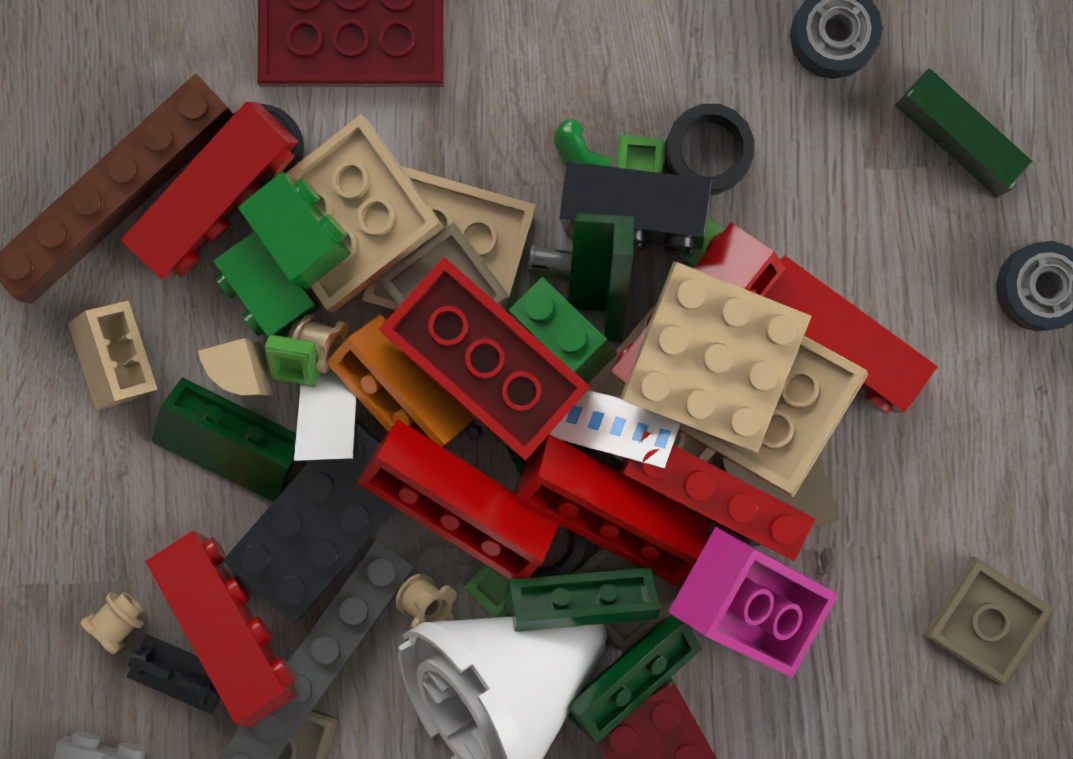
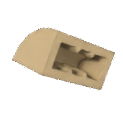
(112, 355)
(238, 368)

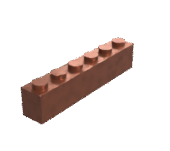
(111, 190)

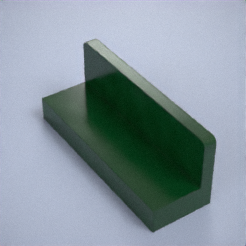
(963, 133)
(602, 268)
(225, 439)
(582, 599)
(633, 678)

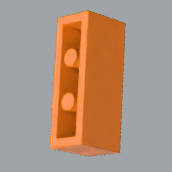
(396, 387)

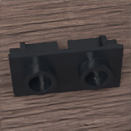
(173, 673)

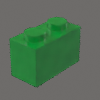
(295, 229)
(262, 287)
(563, 330)

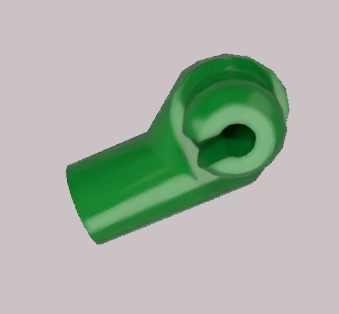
(572, 146)

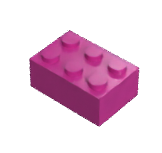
(752, 603)

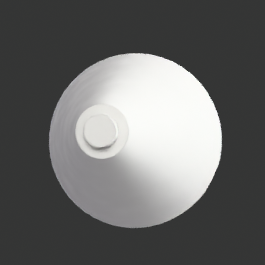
(497, 687)

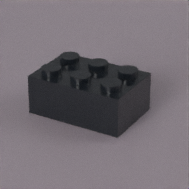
(664, 206)

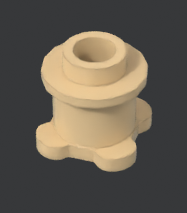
(325, 337)
(424, 601)
(114, 621)

